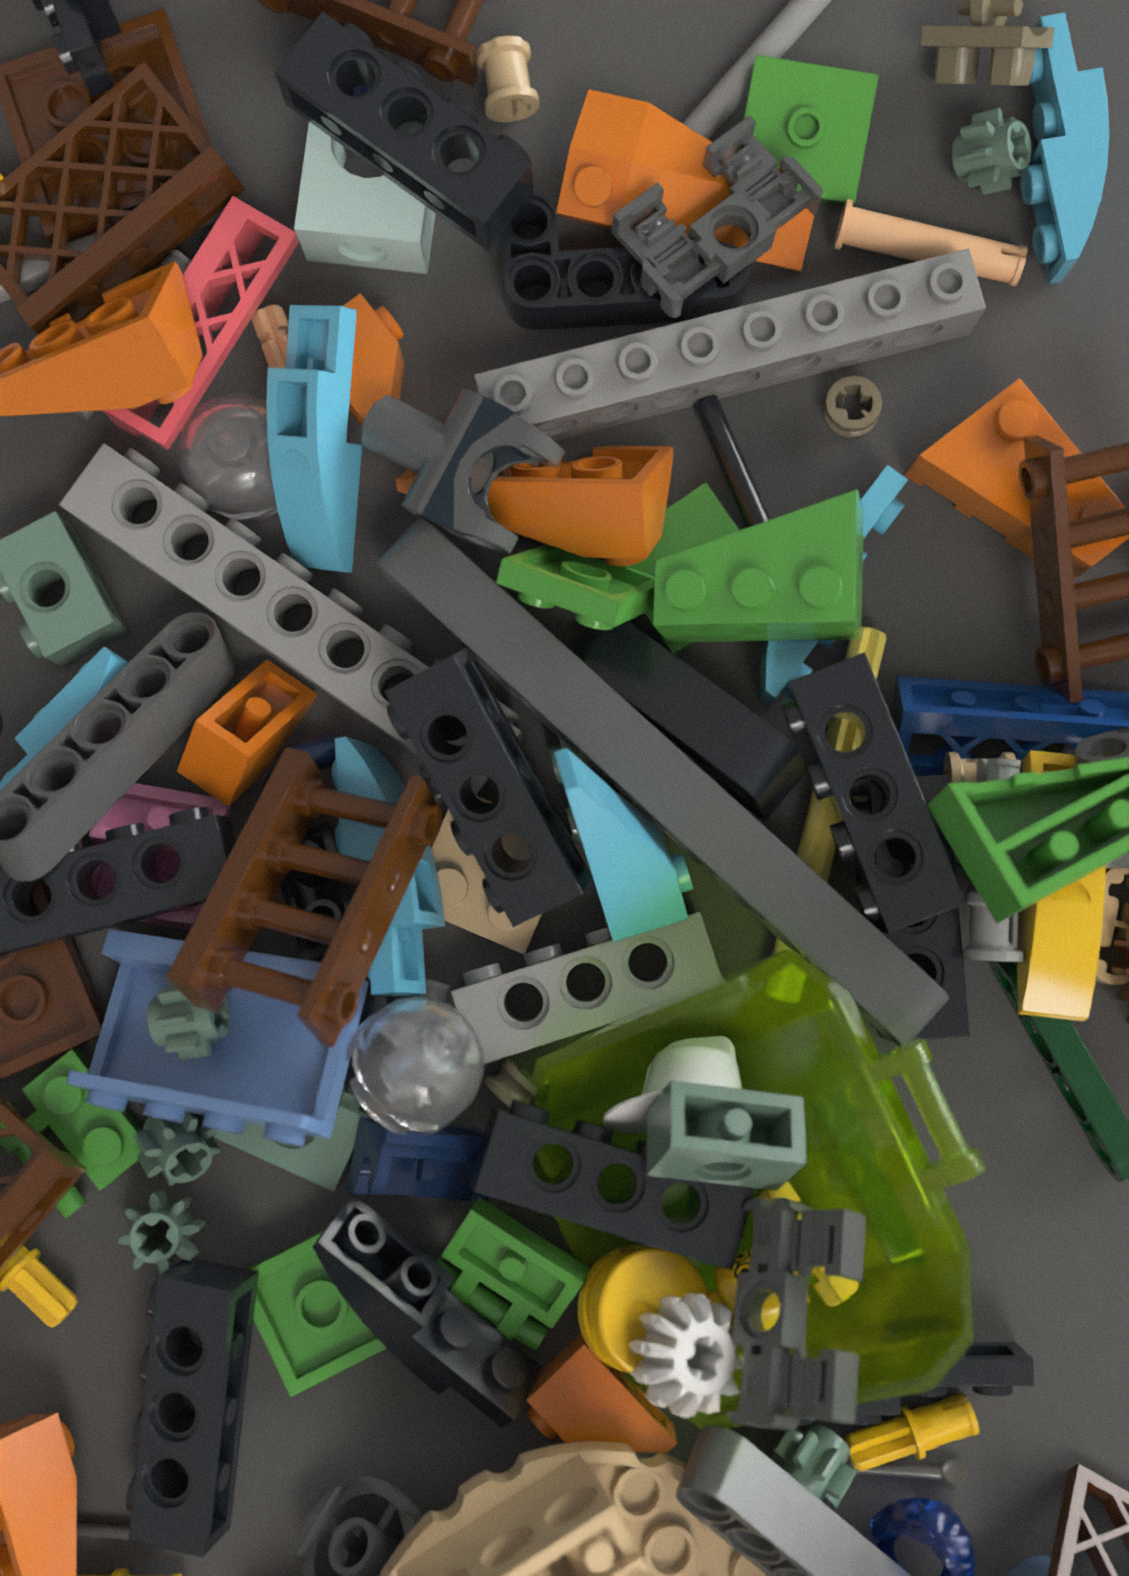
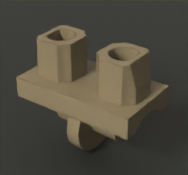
(1011, 46)

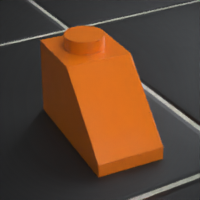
(376, 357)
(244, 732)
(592, 1402)

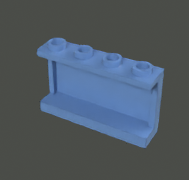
(258, 1074)

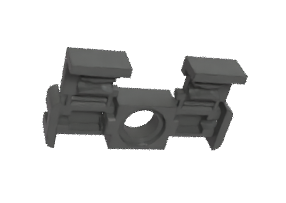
(758, 204)
(771, 1376)

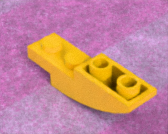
(1060, 934)

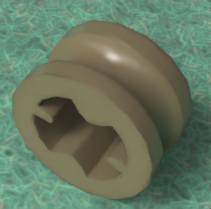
(867, 396)
(512, 1083)

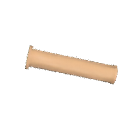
(923, 241)

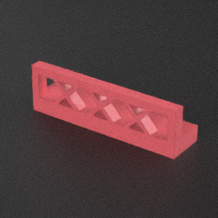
(208, 282)

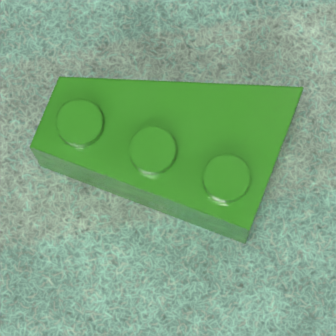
(769, 581)
(1036, 830)

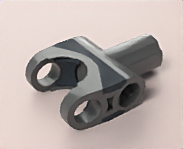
(457, 460)

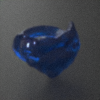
(930, 1524)

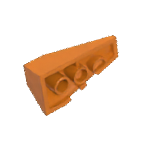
(632, 145)
(115, 358)
(587, 506)
(37, 1497)

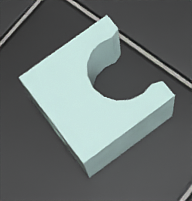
(357, 217)

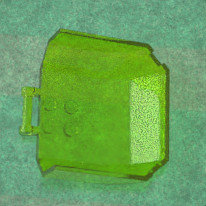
(806, 1040)

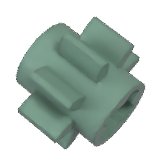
(991, 151)
(183, 1027)
(176, 1149)
(145, 1228)
(816, 1461)

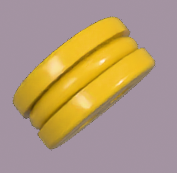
(627, 1286)

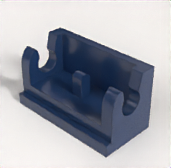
(414, 1163)

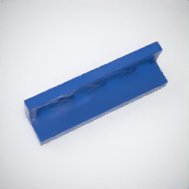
(998, 712)

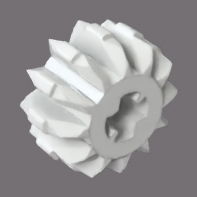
(687, 1355)

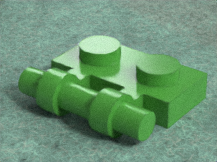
(92, 1134)
(515, 1265)

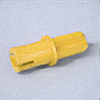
(38, 1287)
(912, 1432)

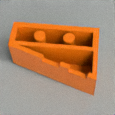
(980, 472)

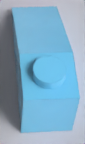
(625, 853)

